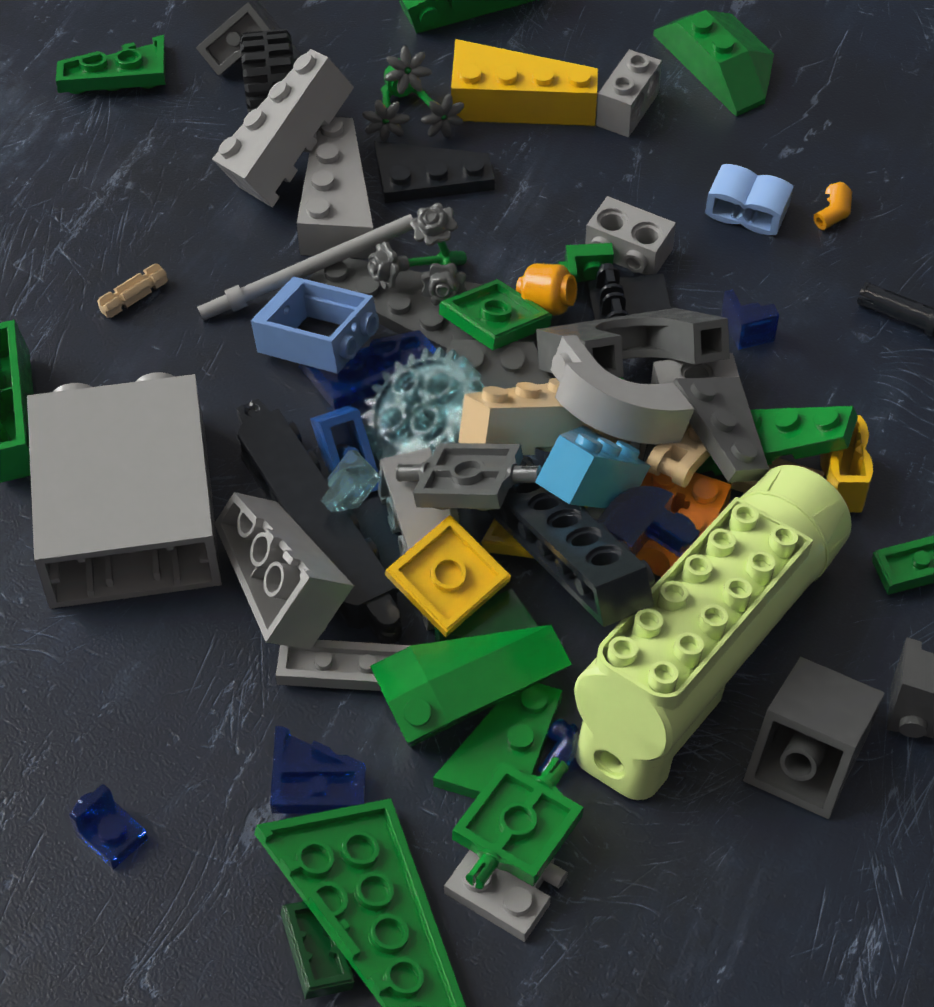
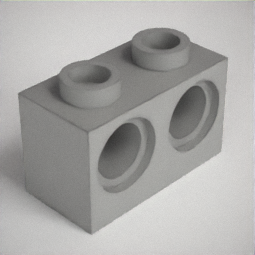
(628, 93)
(638, 237)

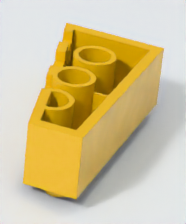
(521, 87)

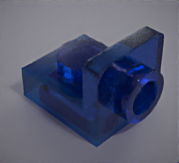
(106, 826)

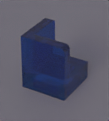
(749, 323)

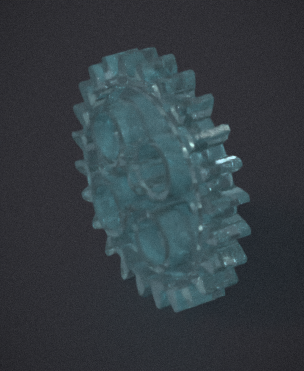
(420, 403)

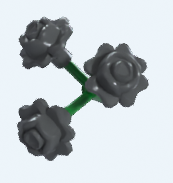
(443, 280)

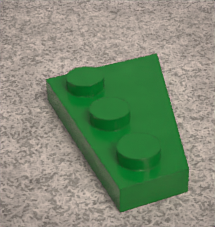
(125, 69)
(509, 734)

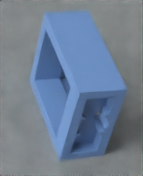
(300, 298)

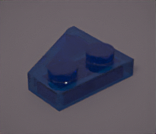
(313, 777)

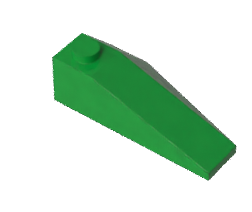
(455, 679)

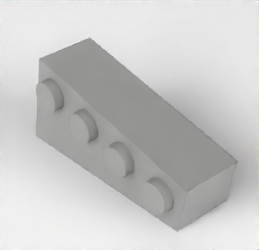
(283, 127)
(334, 192)

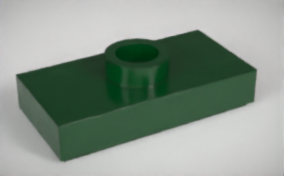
(317, 958)

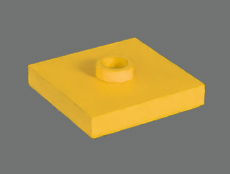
(447, 575)

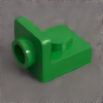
(585, 259)

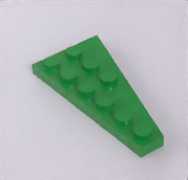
(368, 898)

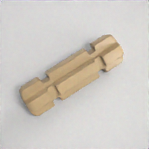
(132, 290)

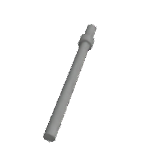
(237, 298)

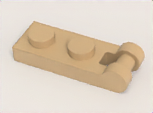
(679, 459)

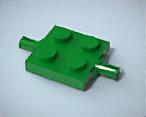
(517, 823)

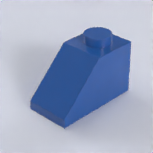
(339, 433)

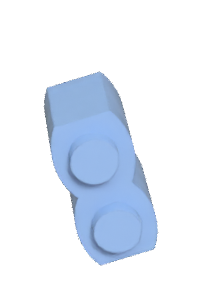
(749, 199)

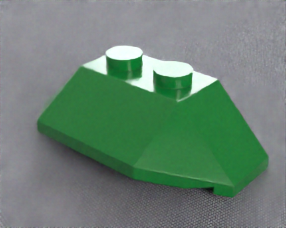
(722, 57)

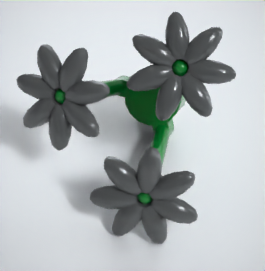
(401, 80)

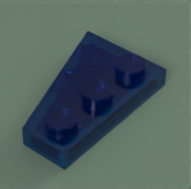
(366, 368)

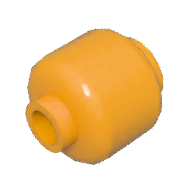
(548, 286)

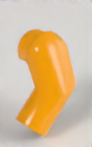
(839, 208)

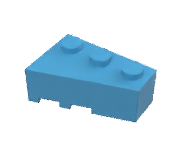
(590, 468)

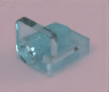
(350, 483)

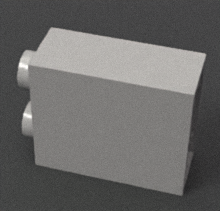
(121, 490)

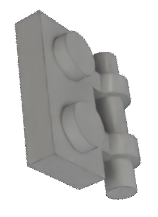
(504, 897)

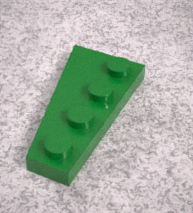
(799, 432)

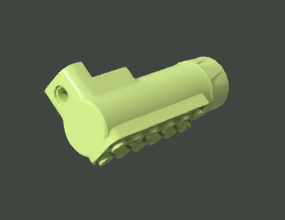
(709, 613)

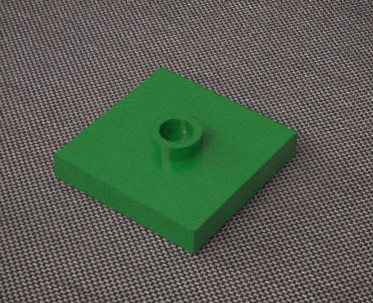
(494, 314)

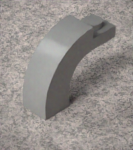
(614, 405)

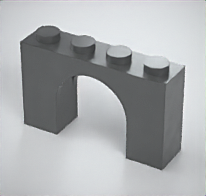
(657, 334)

